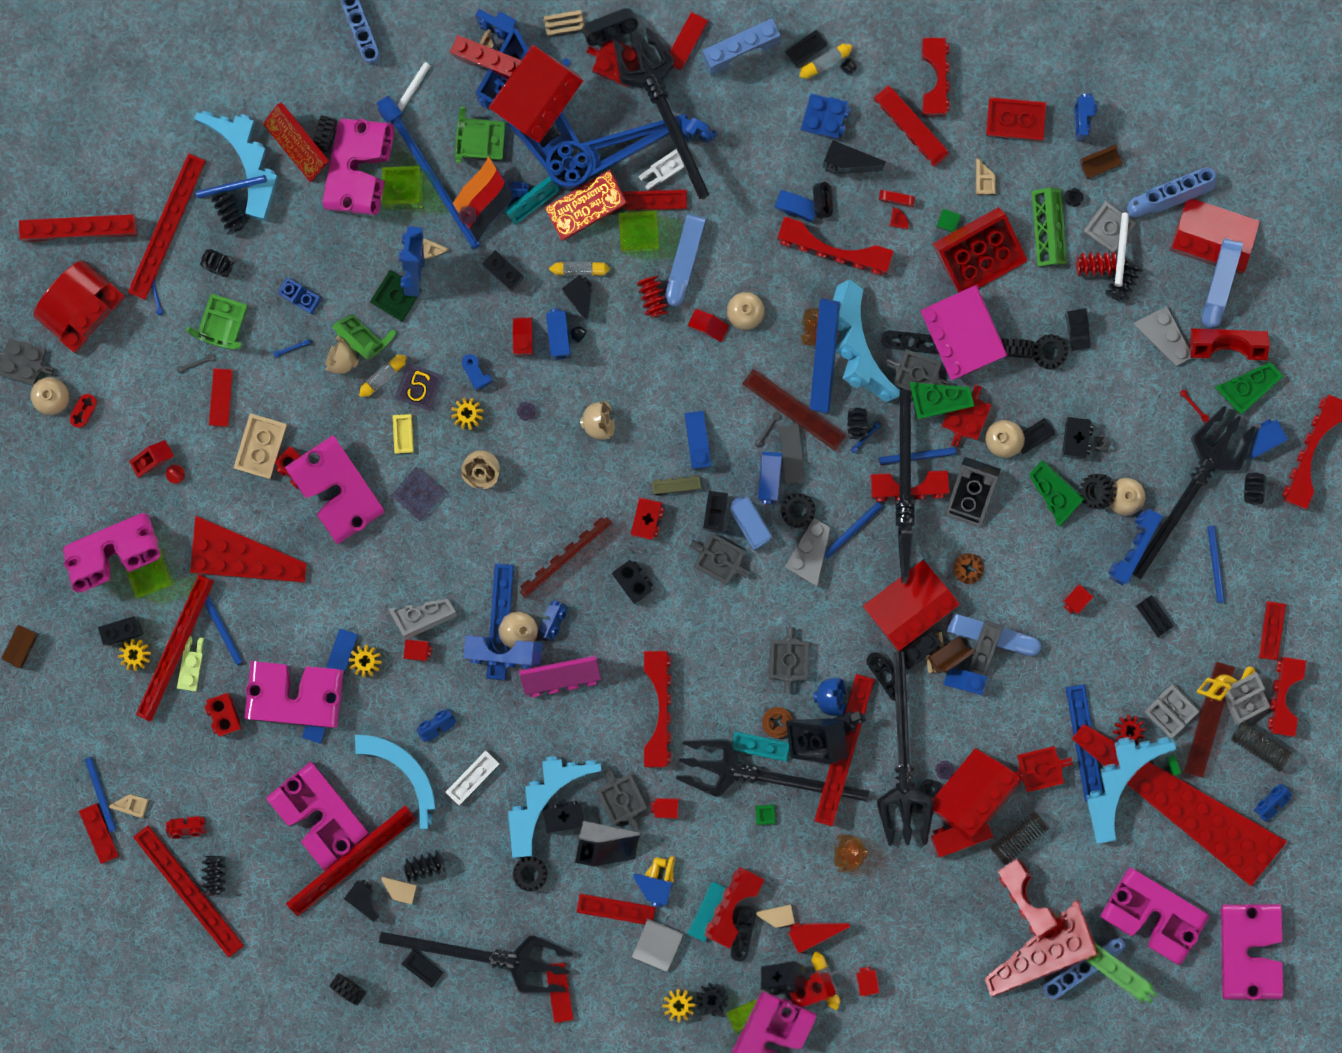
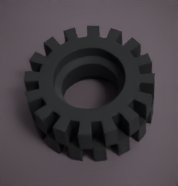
(325, 133)
(1058, 343)
(1019, 348)
(1106, 491)
(786, 510)
(518, 874)
(347, 989)

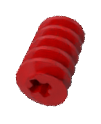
(1095, 264)
(652, 297)

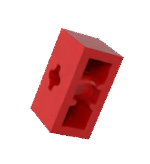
(639, 527)

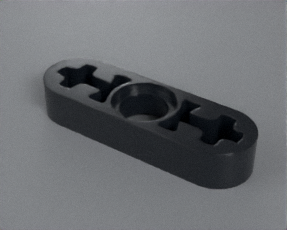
(893, 345)
(873, 667)
(750, 920)

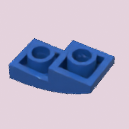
(794, 204)
(299, 295)

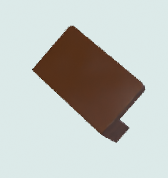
(1100, 162)
(19, 646)
(949, 655)

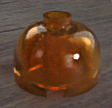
(810, 320)
(849, 854)

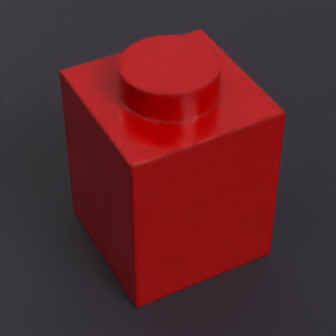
(1077, 600)
(417, 650)
(665, 808)
(867, 981)

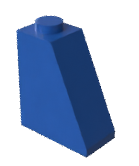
(558, 334)
(769, 477)

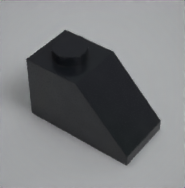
(579, 294)

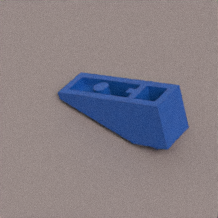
(697, 440)

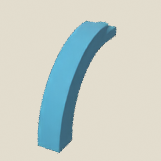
(408, 764)

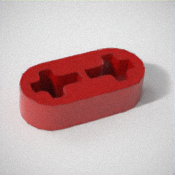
(896, 198)
(87, 412)

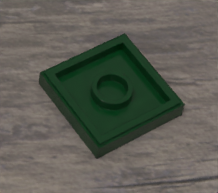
(391, 297)

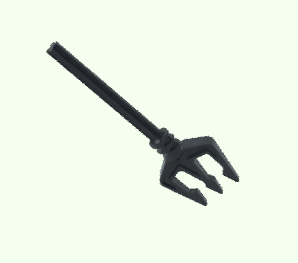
(651, 78)
(1210, 460)
(905, 508)
(731, 769)
(905, 792)
(516, 962)

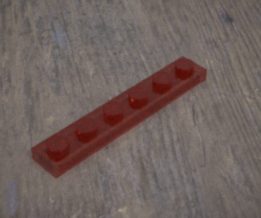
(794, 410)
(558, 561)
(1207, 726)

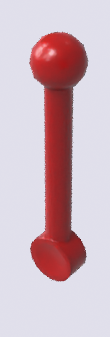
(1204, 417)

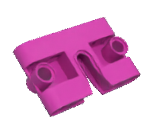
(350, 149)
(354, 495)
(89, 557)
(308, 708)
(337, 821)
(1175, 915)
(1240, 934)
(770, 1024)

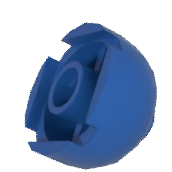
(830, 696)

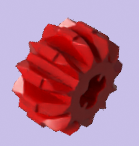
(1122, 729)

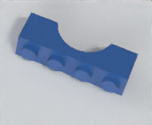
(523, 652)

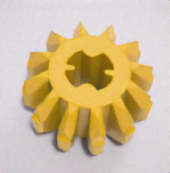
(472, 408)
(140, 656)
(369, 666)
(673, 1010)

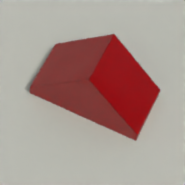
(708, 325)

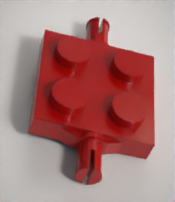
(606, 61)
(968, 421)
(1041, 768)

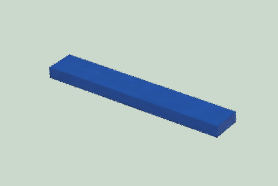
(824, 355)
(500, 608)
(338, 660)
(1080, 715)

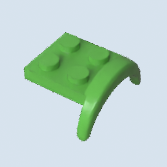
(478, 138)
(221, 323)
(360, 337)

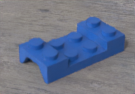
(412, 260)
(1147, 523)

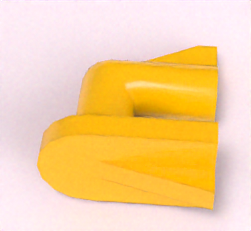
(658, 862)

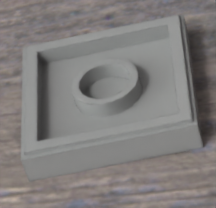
(1105, 227)

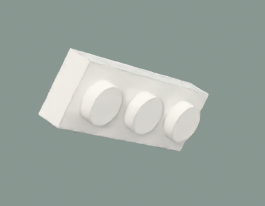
(472, 777)

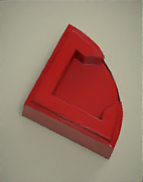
(898, 219)

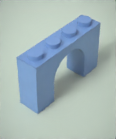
(760, 36)
(749, 522)

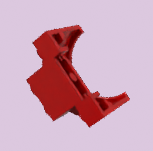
(74, 303)

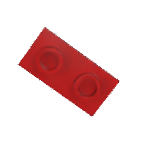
(176, 828)

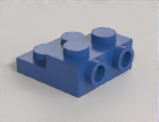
(1084, 112)
(825, 116)

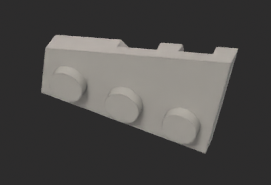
(1165, 335)
(810, 553)
(421, 618)

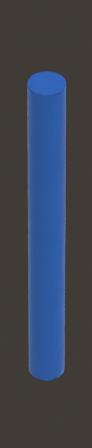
(231, 186)
(919, 455)
(853, 529)
(1216, 564)
(222, 630)
(100, 794)

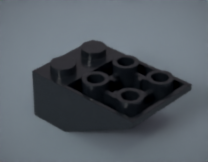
(605, 844)

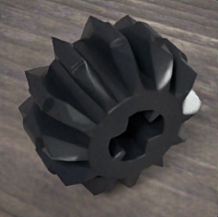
(216, 263)
(857, 423)
(1254, 488)
(705, 998)

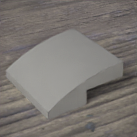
(1246, 698)
(1172, 711)
(657, 945)

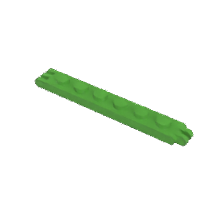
(1121, 974)

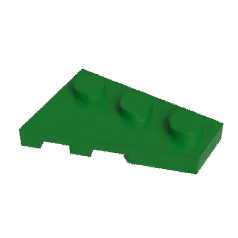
(1249, 387)
(939, 399)
(1057, 492)

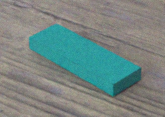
(532, 200)
(760, 746)
(706, 911)

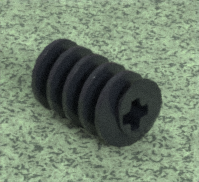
(229, 212)
(1118, 293)
(424, 865)
(213, 875)

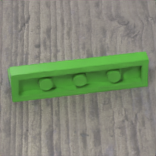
(1052, 226)

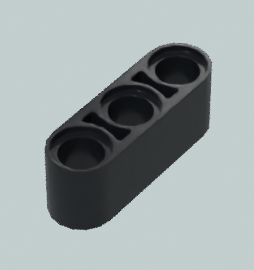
(601, 26)

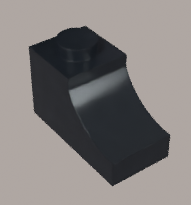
(1078, 329)
(360, 898)

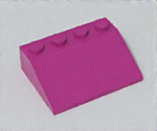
(964, 333)
(560, 675)

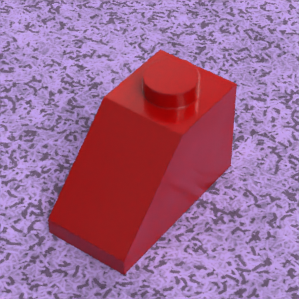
(522, 337)
(151, 458)

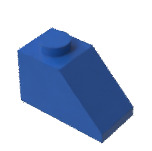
(1267, 437)
(965, 681)
(653, 889)

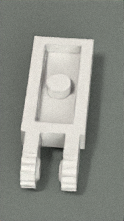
(663, 169)

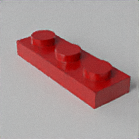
(98, 833)

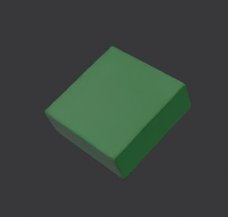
(948, 220)
(1173, 765)
(765, 814)

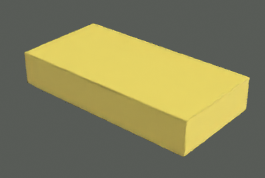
(403, 434)

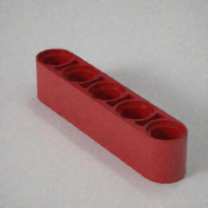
(913, 127)

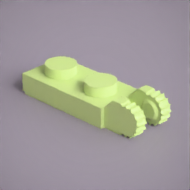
(190, 666)

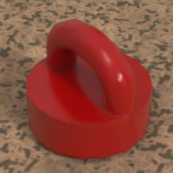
(175, 474)

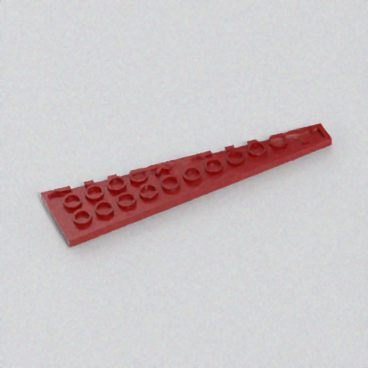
(1218, 829)

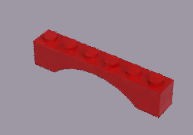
(72, 227)
(796, 234)
(1301, 488)
(656, 668)

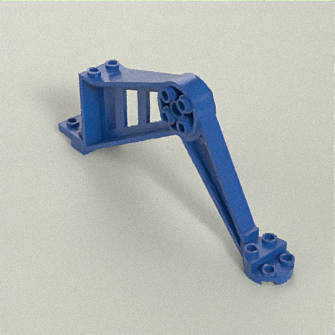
(506, 30)

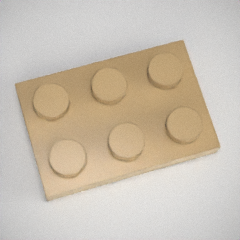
(260, 446)

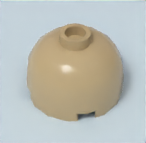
(745, 311)
(341, 357)
(49, 396)
(597, 421)
(1004, 439)
(480, 469)
(1129, 497)
(517, 627)

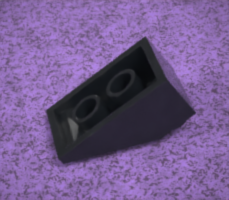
(847, 160)
(972, 491)
(817, 740)

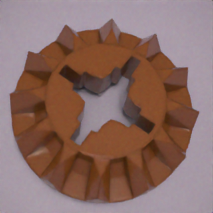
(960, 572)
(767, 723)

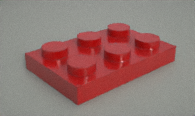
(1015, 119)

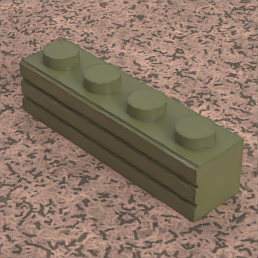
(676, 485)

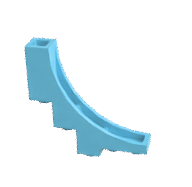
(252, 156)
(851, 344)
(1130, 758)
(522, 820)

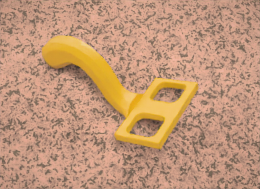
(1222, 681)

